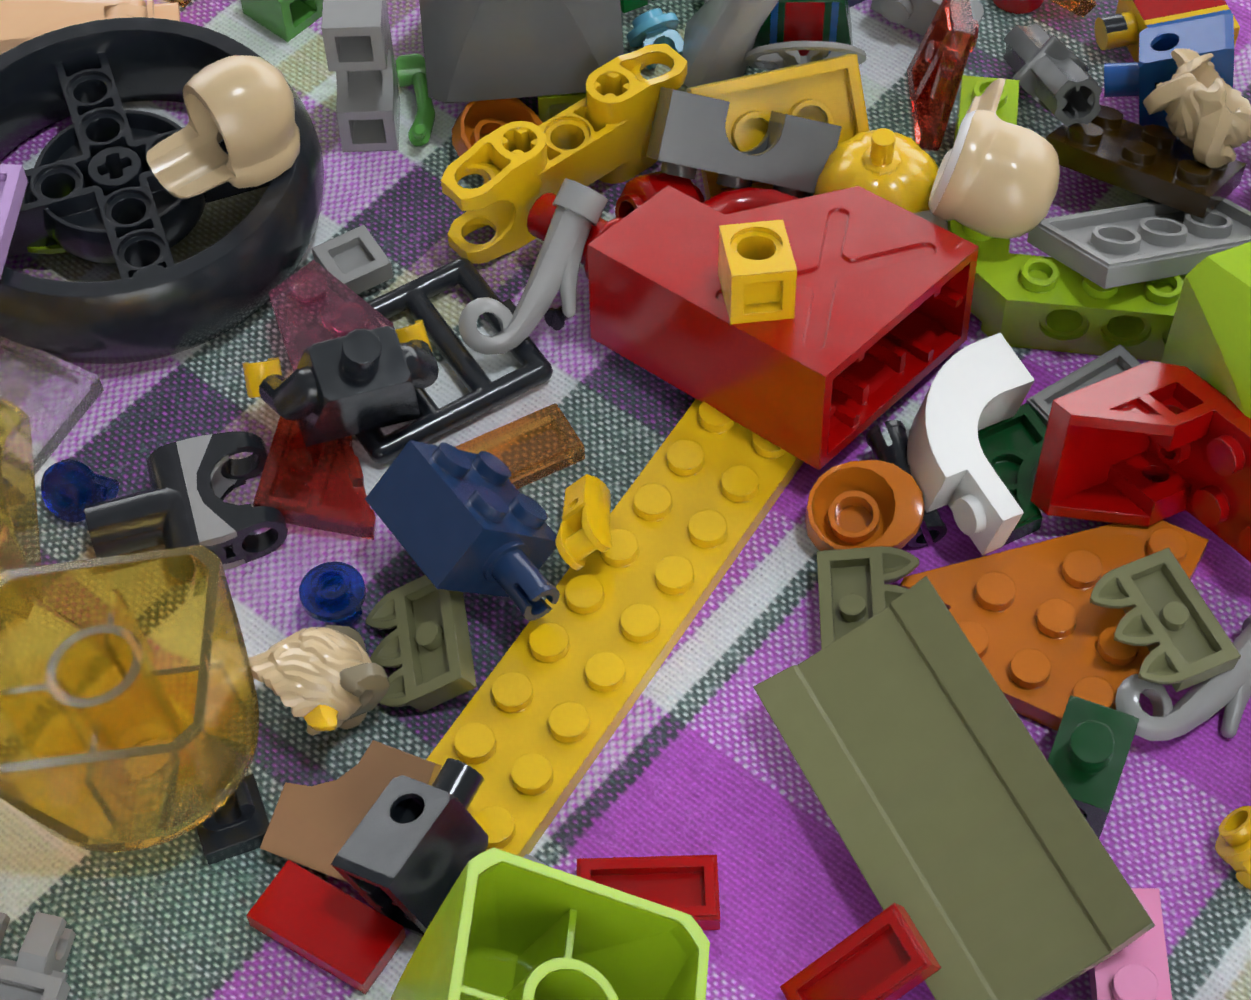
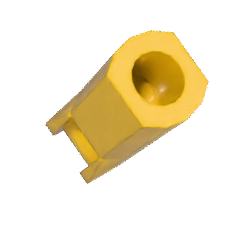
(584, 521)

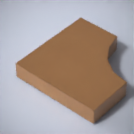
(319, 819)

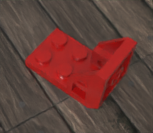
(1149, 450)

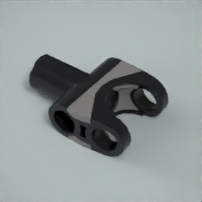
(188, 503)

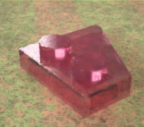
(318, 308)

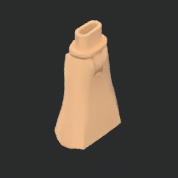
(31, 18)

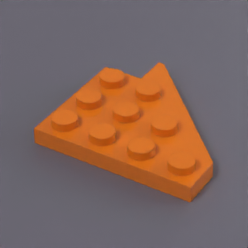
(1035, 619)

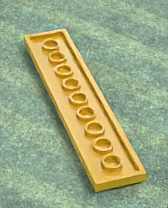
(614, 625)

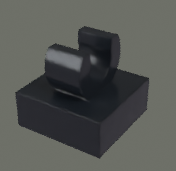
(236, 826)

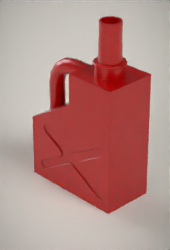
(873, 308)

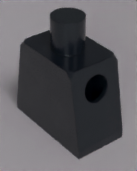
(414, 845)

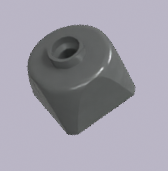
(516, 46)

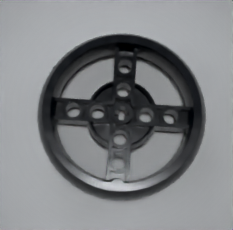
(108, 207)

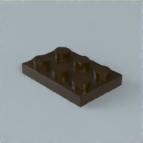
(1144, 162)

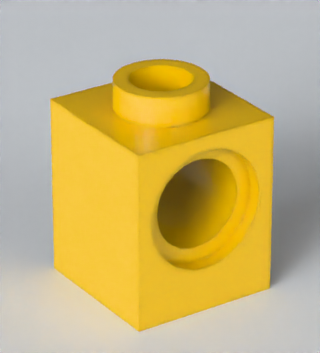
(757, 271)

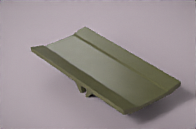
(952, 805)

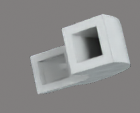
(943, 448)

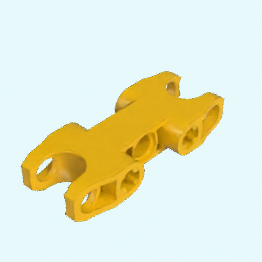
(588, 142)

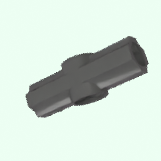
(1052, 74)

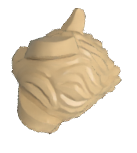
(1202, 109)

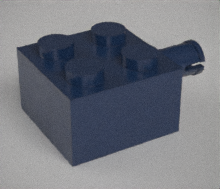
(467, 524)

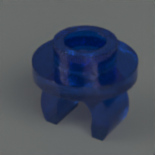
(333, 593)

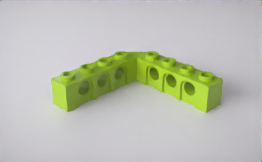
(1048, 304)

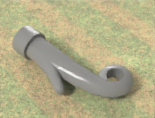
(553, 271)
(1197, 705)

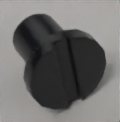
(555, 318)

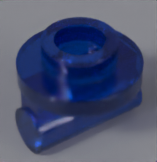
(71, 486)

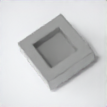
(354, 259)

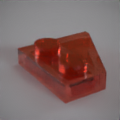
(938, 70)
(315, 484)

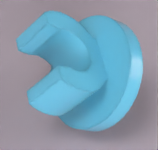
(655, 28)

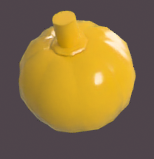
(884, 165)

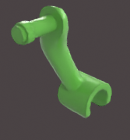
(412, 71)

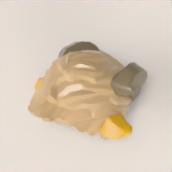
(323, 676)

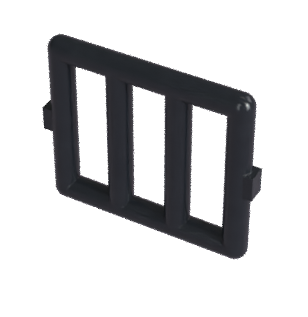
(482, 391)

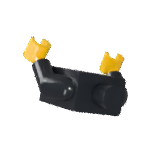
(349, 382)

